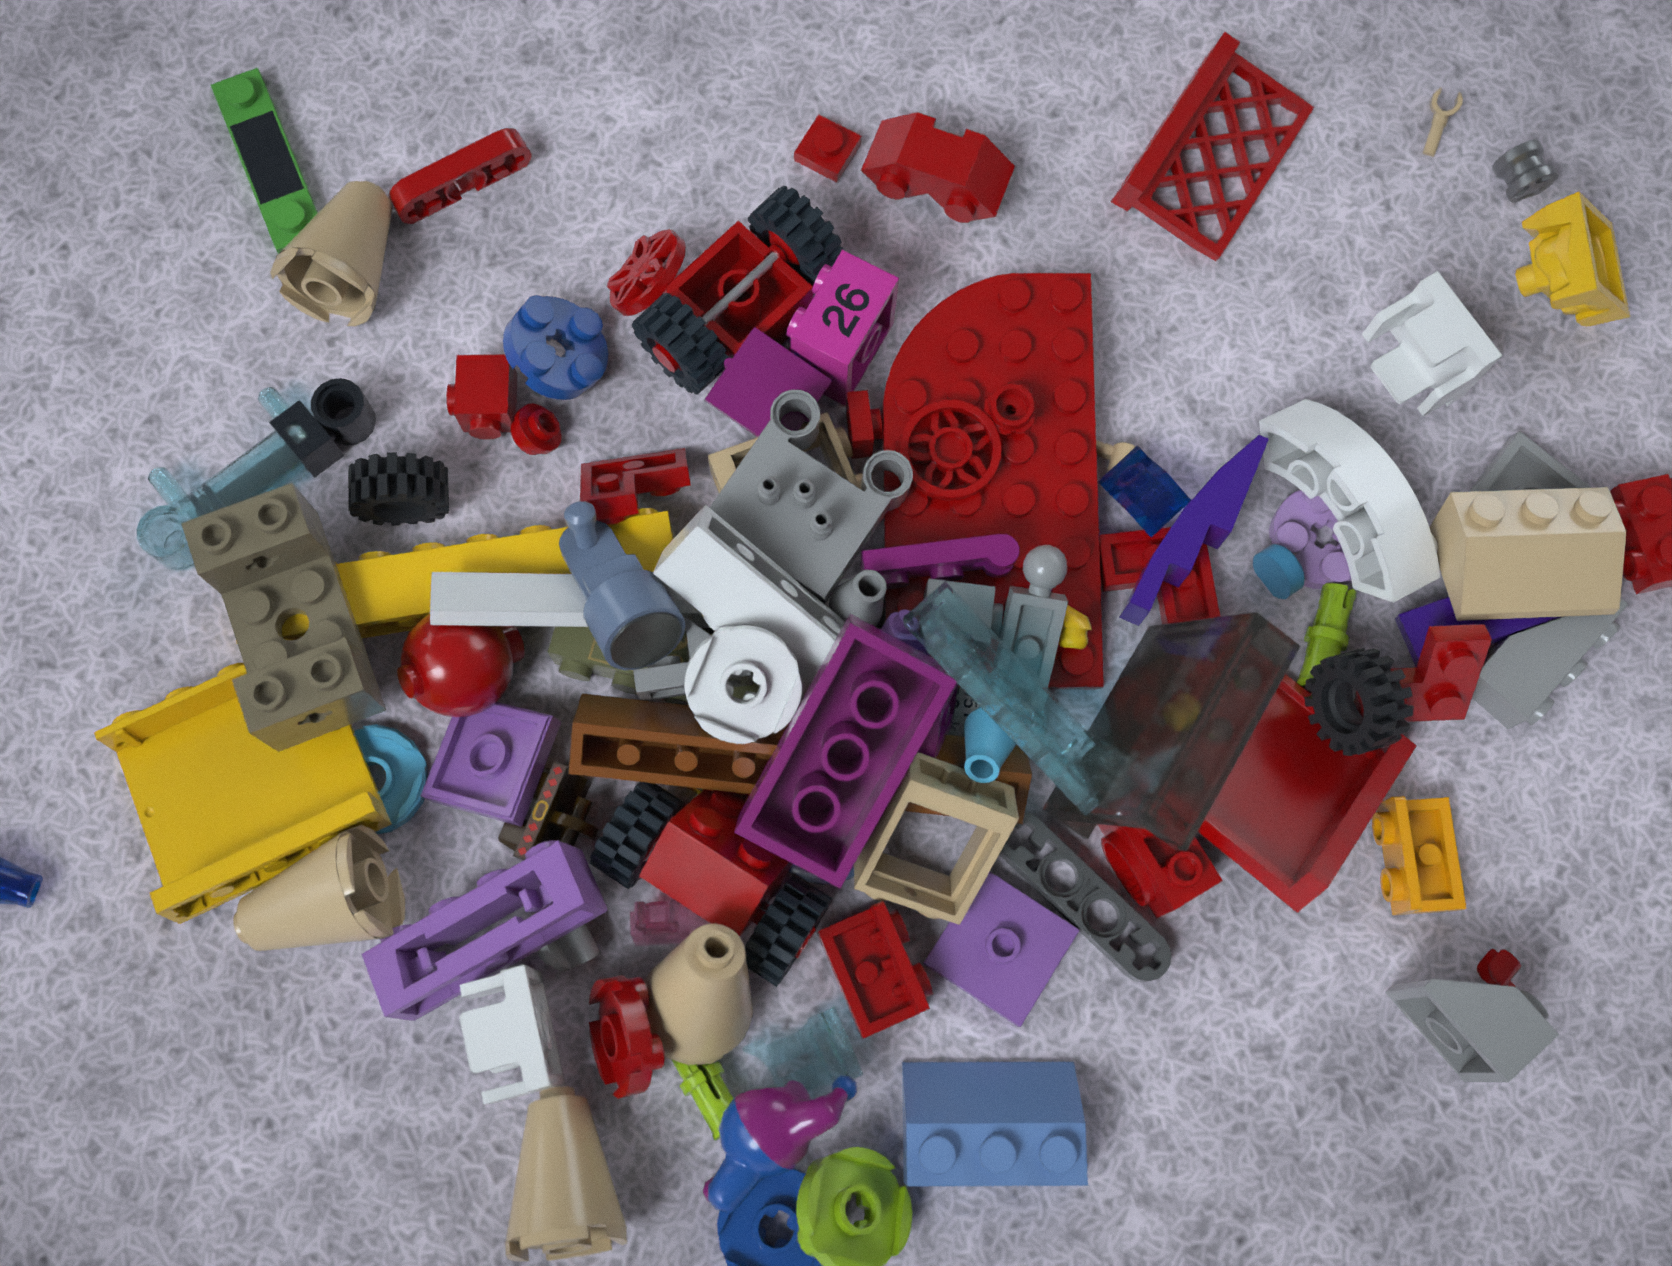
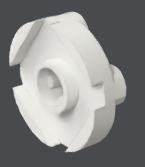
(758, 713)

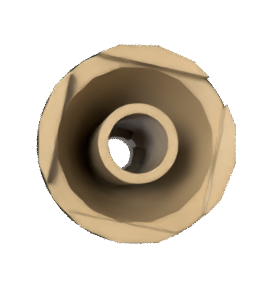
(338, 256)
(325, 897)
(701, 996)
(562, 1184)

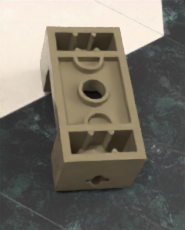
(269, 565)

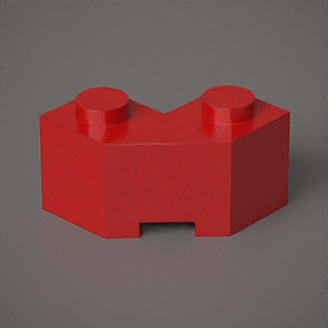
(958, 172)

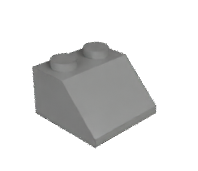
(1477, 1027)

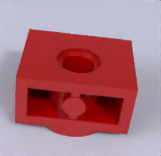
(1155, 871)

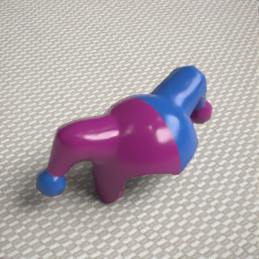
(769, 1134)

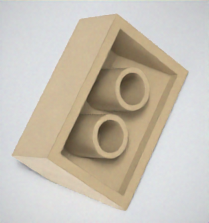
(1531, 553)

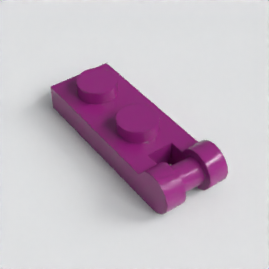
(943, 559)

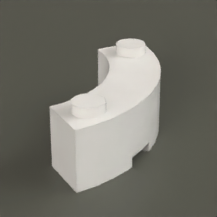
(1375, 507)

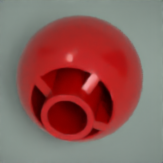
(458, 666)

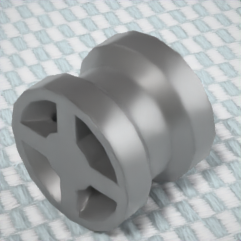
(1525, 171)

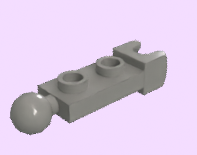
(1035, 614)

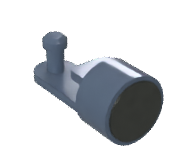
(624, 603)

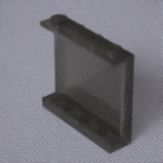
(1178, 724)

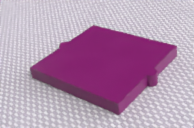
(757, 377)

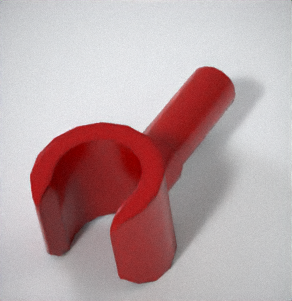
(1498, 967)

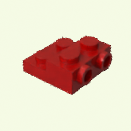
(1647, 517)

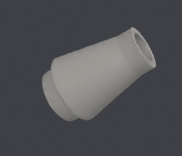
(860, 597)

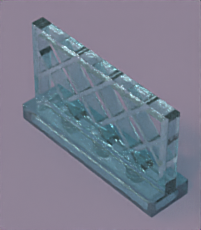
(1005, 690)

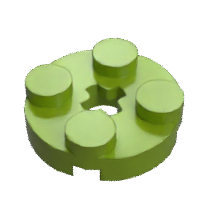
(822, 1215)

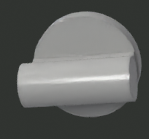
(570, 950)

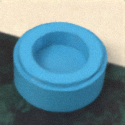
(1279, 571)

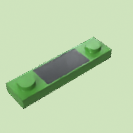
(265, 155)

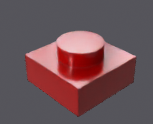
(827, 148)
(862, 423)

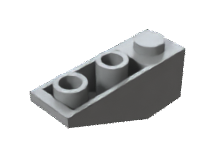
(1532, 663)

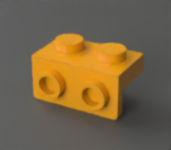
(1418, 856)

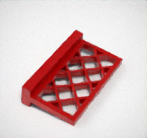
(1174, 137)

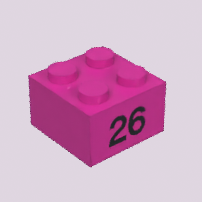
(844, 322)

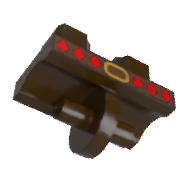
(557, 813)

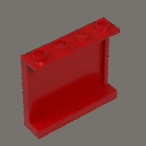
(1296, 803)

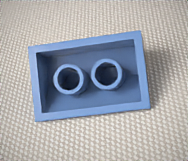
(993, 1124)

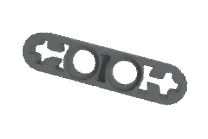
(1088, 888)

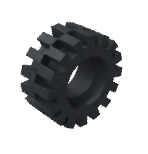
(398, 489)
(1380, 697)

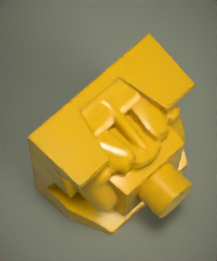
(1575, 261)

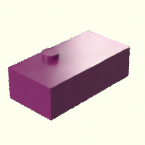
(845, 751)

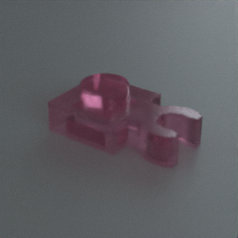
(659, 923)

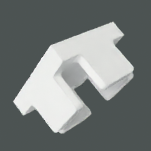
(1436, 349)
(512, 1033)

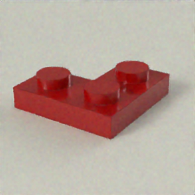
(615, 483)
(1126, 555)
(1445, 673)

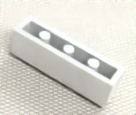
(742, 586)

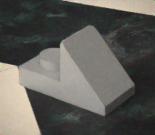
(667, 676)

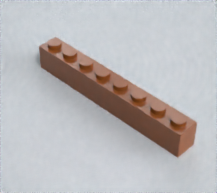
(670, 747)

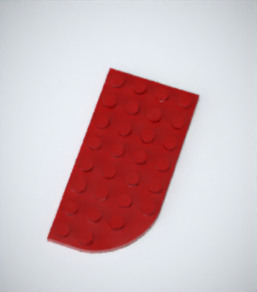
(1046, 487)

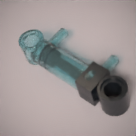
(294, 449)

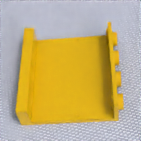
(227, 805)

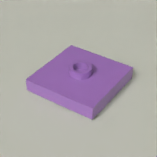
(492, 762)
(1002, 949)

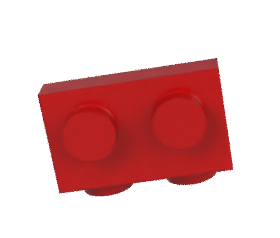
(875, 969)

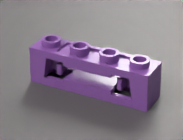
(550, 881)

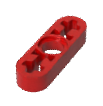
(437, 186)

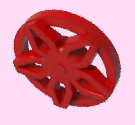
(646, 272)
(951, 449)

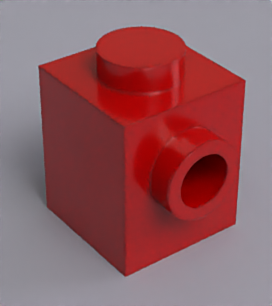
(483, 395)

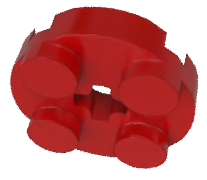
(622, 1036)

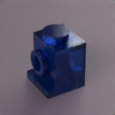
(1144, 491)

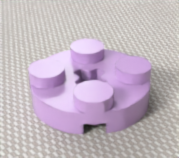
(1292, 530)

